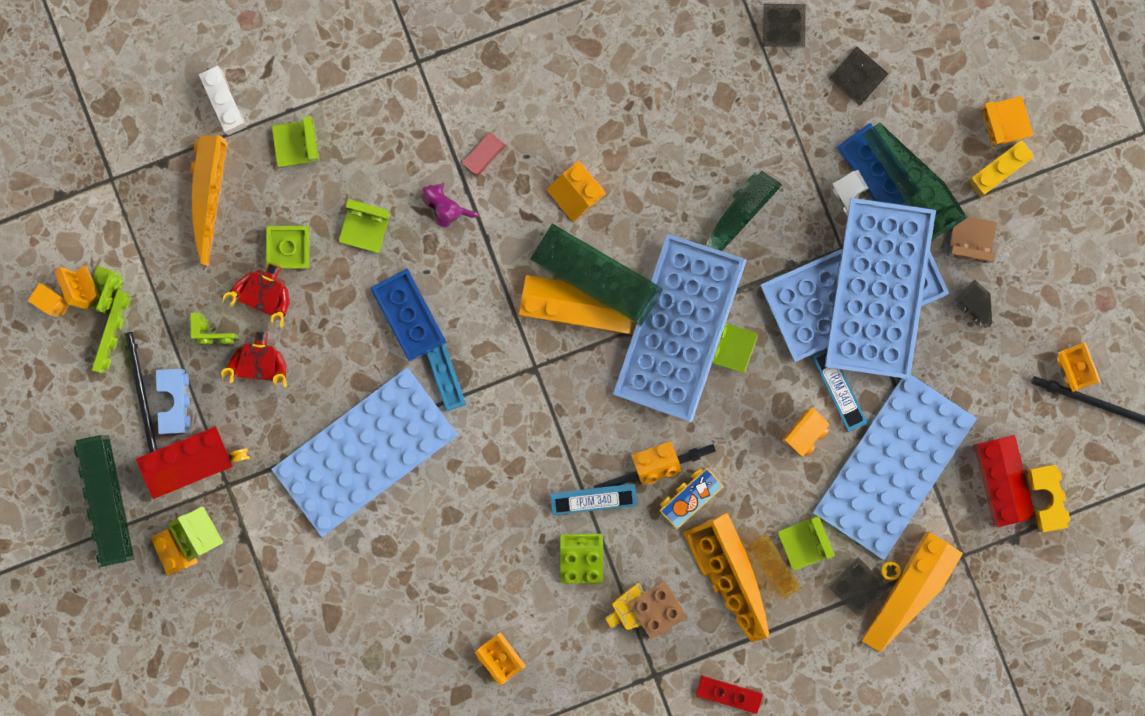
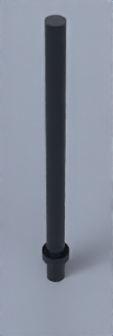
(132, 349)

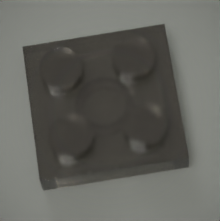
(784, 25)
(858, 76)
(858, 587)

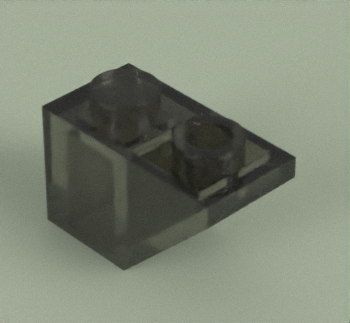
(977, 303)

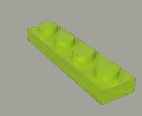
(109, 339)

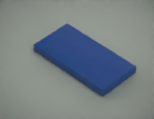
(861, 157)
(408, 315)

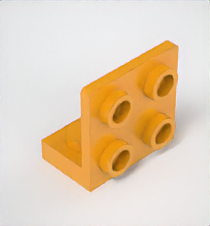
(1006, 121)

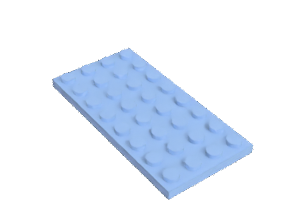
(880, 288)
(806, 297)
(682, 332)
(364, 452)
(894, 465)

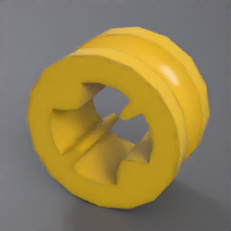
(239, 455)
(897, 569)

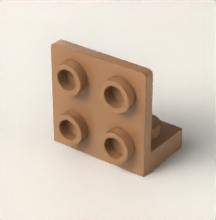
(973, 240)
(657, 610)

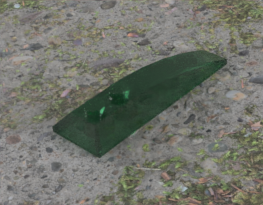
(914, 179)
(743, 209)

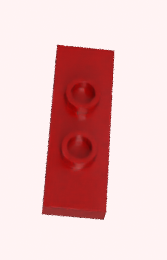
(729, 694)

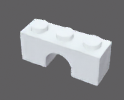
(222, 100)
(849, 187)

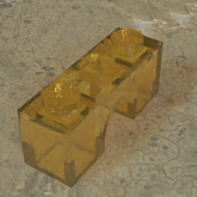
(774, 566)

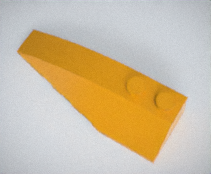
(206, 186)
(564, 304)
(728, 567)
(914, 589)

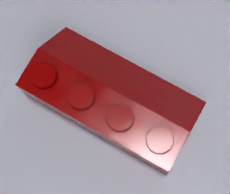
(184, 462)
(1004, 481)

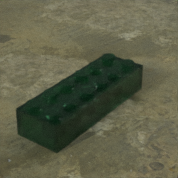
(596, 275)
(104, 500)

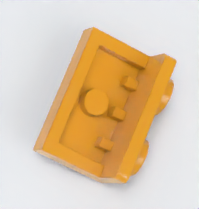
(77, 286)
(1078, 367)
(656, 463)
(170, 553)
(499, 659)

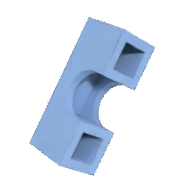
(176, 419)

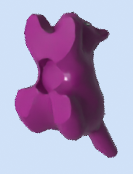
(445, 209)

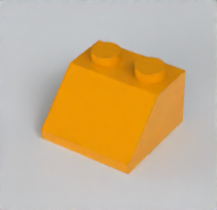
(576, 191)
(806, 432)

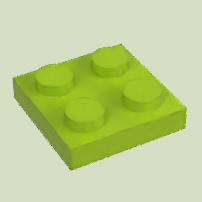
(288, 246)

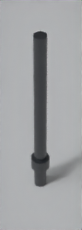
(1053, 387)
(693, 454)

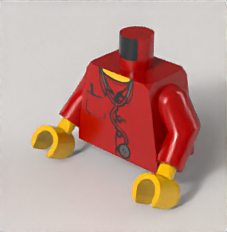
(262, 292)
(257, 362)

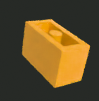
(49, 300)

